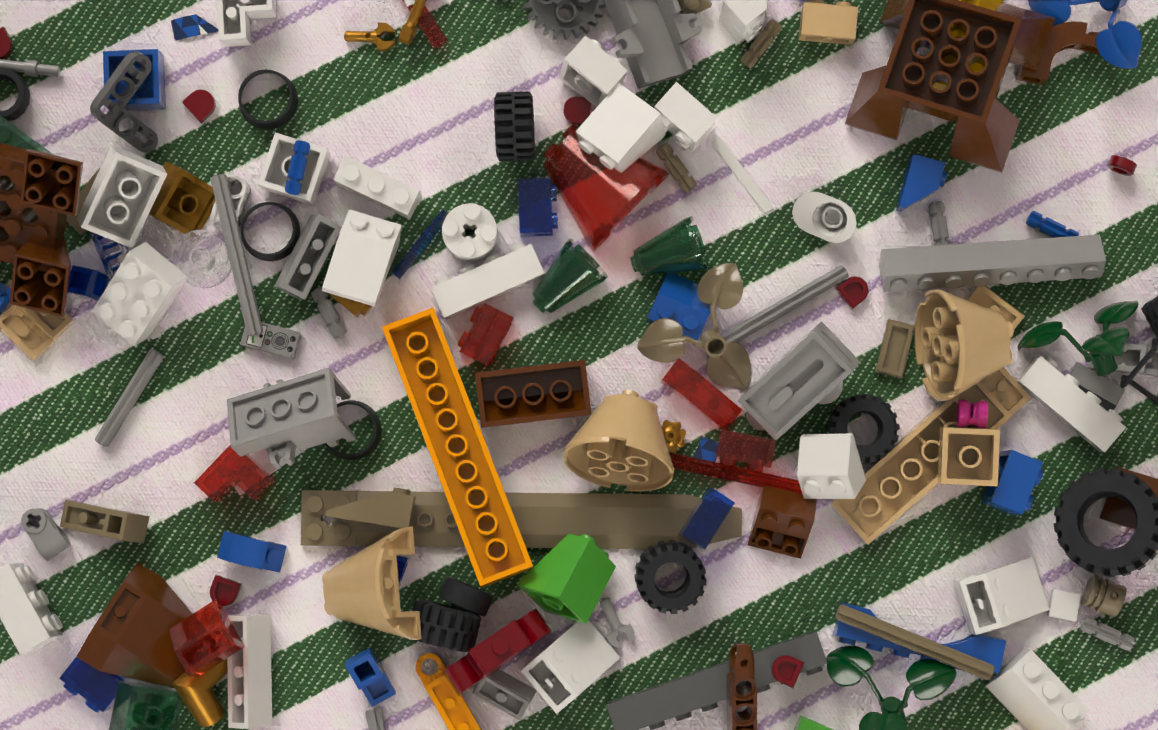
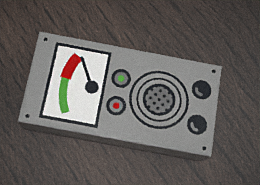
(273, 340)

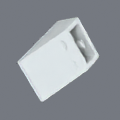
(1001, 596)
(570, 664)

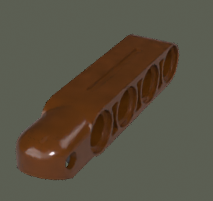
(741, 668)

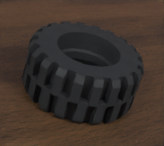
(1074, 506)

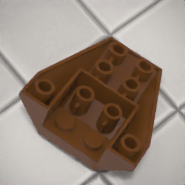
(134, 631)

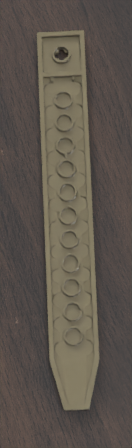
(542, 519)

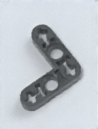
(116, 109)

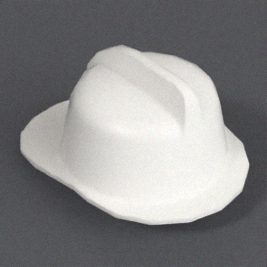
(824, 217)

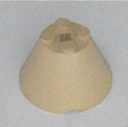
(958, 343)
(622, 445)

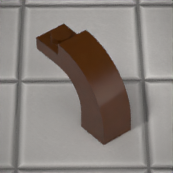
(1062, 37)

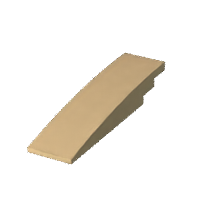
(912, 465)

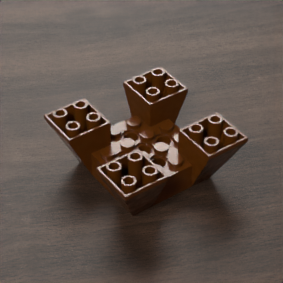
(991, 39)
(36, 238)

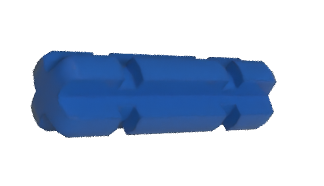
(297, 167)
(1049, 226)

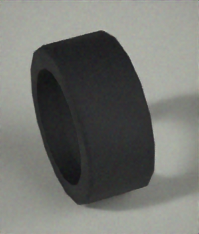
(23, 95)
(465, 596)

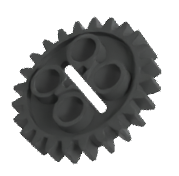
(547, 15)

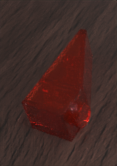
(701, 394)

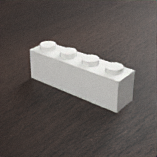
(487, 281)
(1070, 404)
(250, 673)

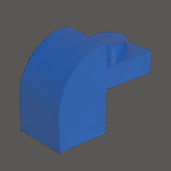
(251, 552)
(370, 676)

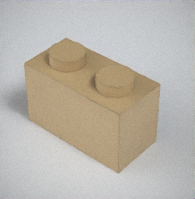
(828, 22)

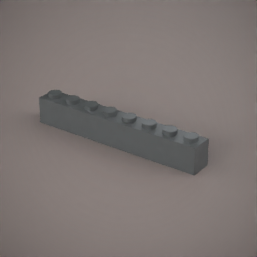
(708, 686)

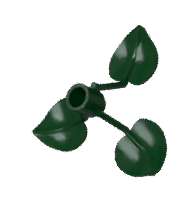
(1101, 347)
(926, 679)

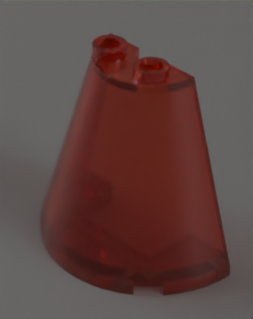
(594, 193)

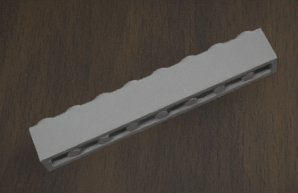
(992, 263)

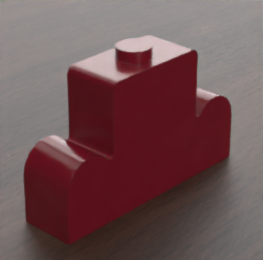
(496, 651)

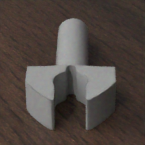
(615, 624)

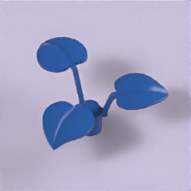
(1117, 45)

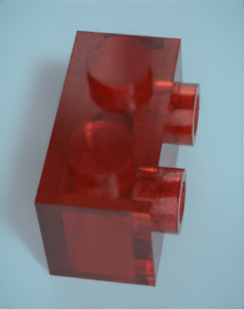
(744, 448)

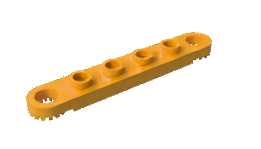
(450, 706)

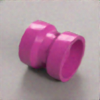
(978, 412)

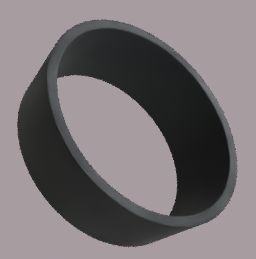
(283, 118)
(287, 249)
(376, 436)

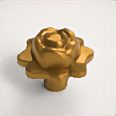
(673, 435)

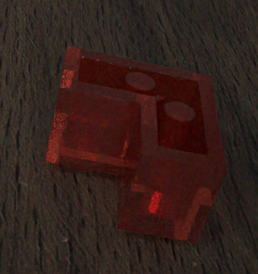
(234, 470)

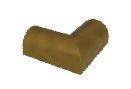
(199, 697)

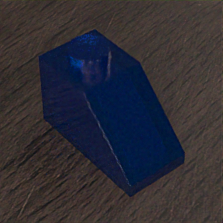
(87, 283)

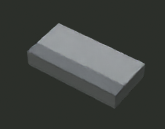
(1103, 388)

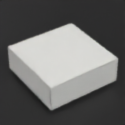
(1064, 605)

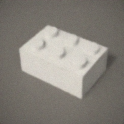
(121, 196)
(139, 293)
(26, 609)

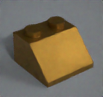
(183, 200)

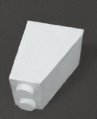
(621, 129)

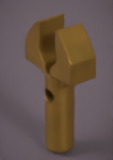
(410, 27)
(372, 36)

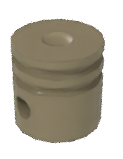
(1104, 595)

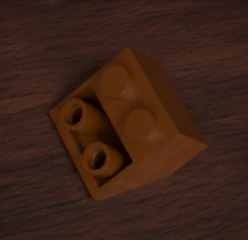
(782, 521)

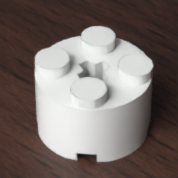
(471, 217)

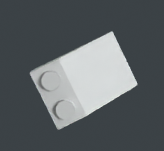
(362, 257)

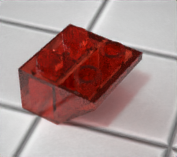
(205, 639)

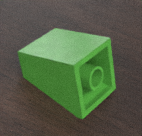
(569, 578)

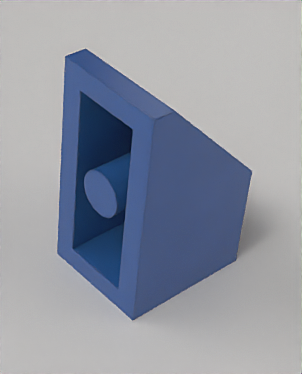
(920, 180)

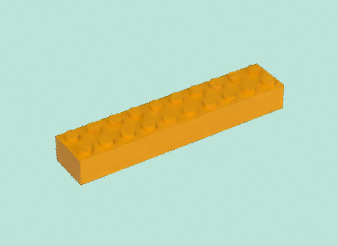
(457, 448)

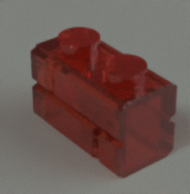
(485, 335)

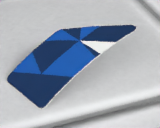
(191, 26)
(706, 450)

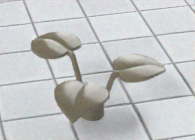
(729, 361)

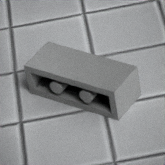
(308, 256)

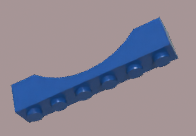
(978, 646)

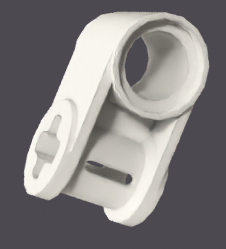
(238, 200)

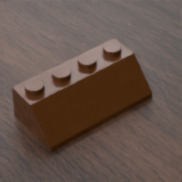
(533, 393)

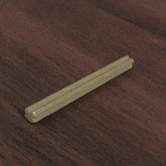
(914, 642)

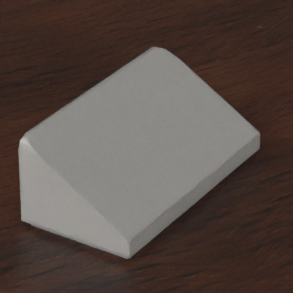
(505, 693)

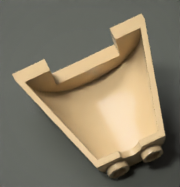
(367, 587)

